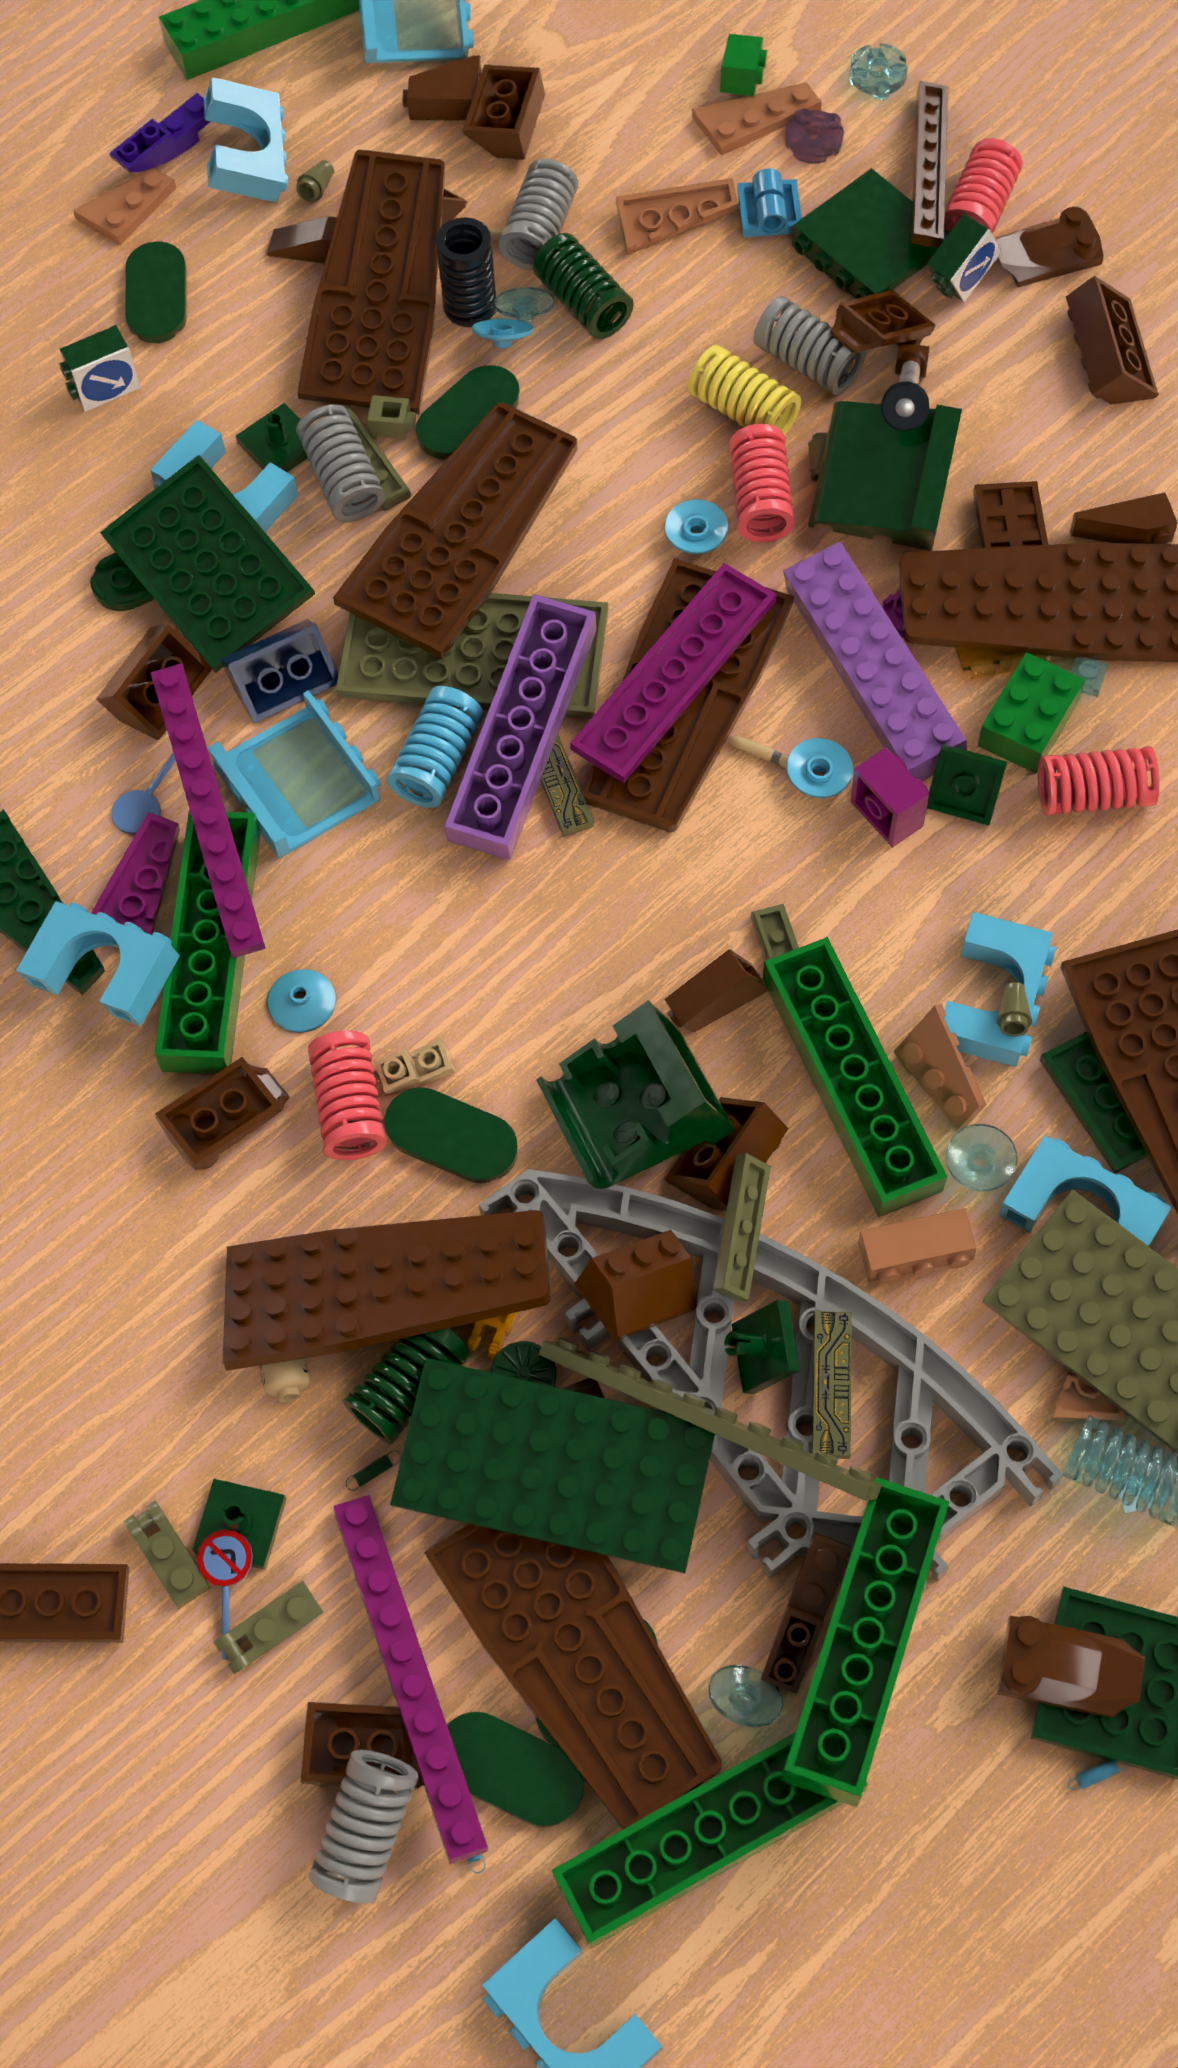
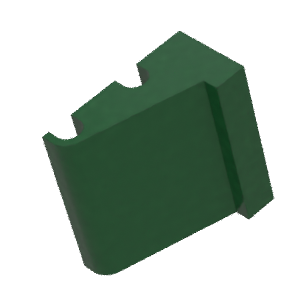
(884, 477)
(634, 1099)

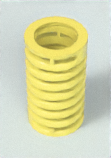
(735, 400)

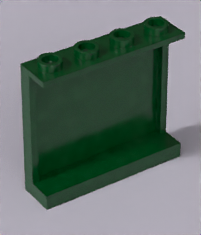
(863, 237)

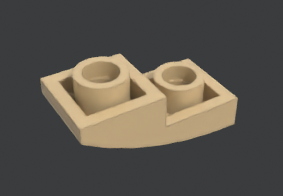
(415, 1068)

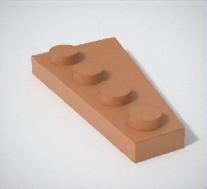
(752, 117)
(671, 211)

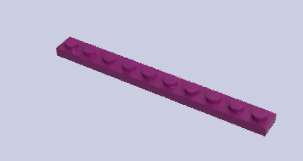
(208, 811)
(410, 1681)

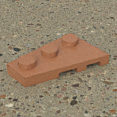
(127, 205)
(936, 1063)

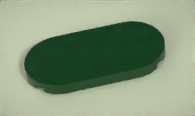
(156, 292)
(463, 407)
(117, 586)
(451, 1135)
(515, 1770)

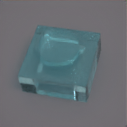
(1093, 672)

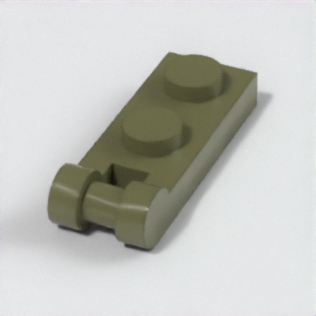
(168, 1556)
(270, 1626)

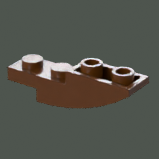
(805, 1612)

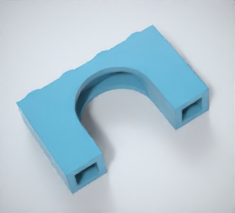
(260, 115)
(263, 499)
(73, 931)
(1021, 953)
(1059, 1169)
(518, 1993)

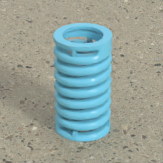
(435, 746)

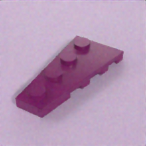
(141, 875)

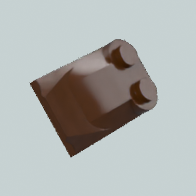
(1051, 248)
(879, 322)
(221, 1112)
(1069, 1668)
(340, 1729)

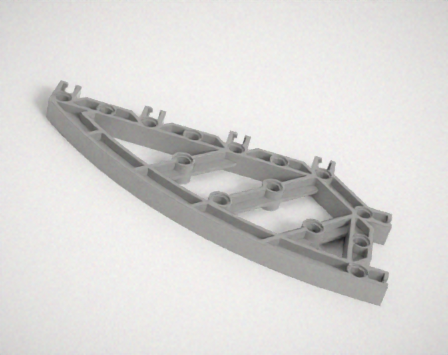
(923, 1368)

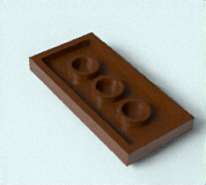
(63, 1602)

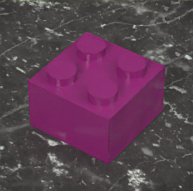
(889, 796)

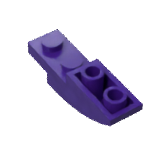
(163, 141)

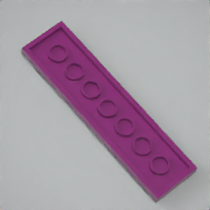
(673, 673)

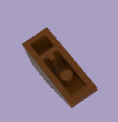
(304, 240)
(1131, 521)

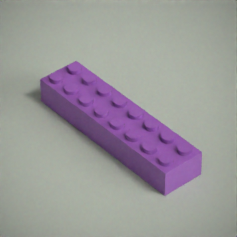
(872, 659)
(521, 727)

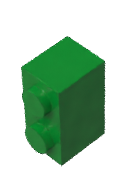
(743, 65)

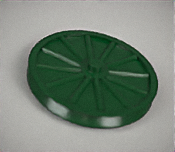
(523, 1362)

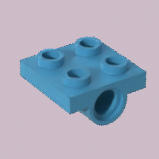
(768, 204)

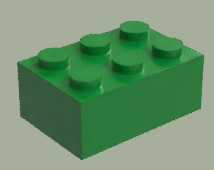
(1031, 712)

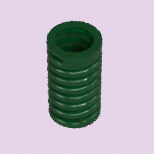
(582, 286)
(367, 1396)

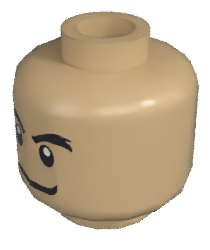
(285, 1379)

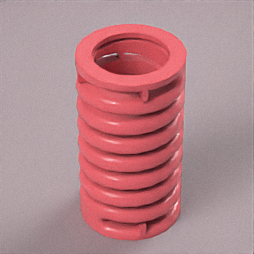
(984, 184)
(761, 483)
(1099, 786)
(346, 1095)

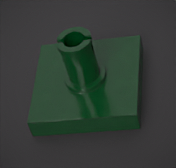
(274, 440)
(966, 784)
(764, 1347)
(244, 1510)

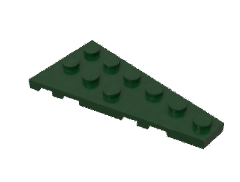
(27, 900)

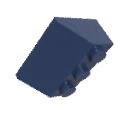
(280, 670)

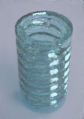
(1126, 1461)

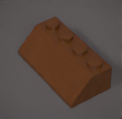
(1110, 343)

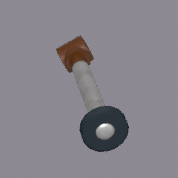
(906, 402)

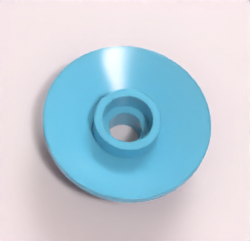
(502, 331)
(699, 517)
(821, 756)
(304, 1013)

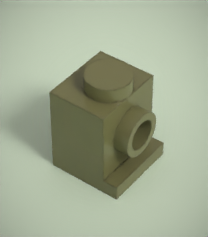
(390, 417)

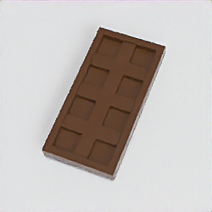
(1010, 514)

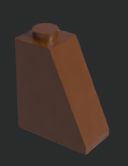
(443, 91)
(715, 992)

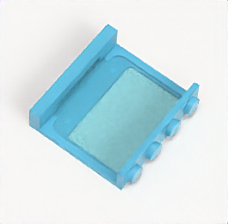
(415, 30)
(298, 777)

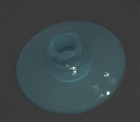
(524, 303)
(985, 1143)
(744, 1697)

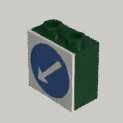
(963, 258)
(98, 368)

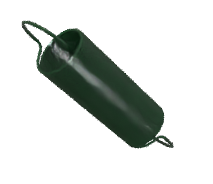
(373, 1470)

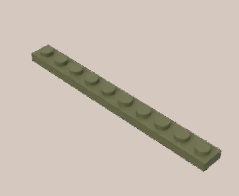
(720, 1422)

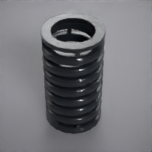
(466, 271)

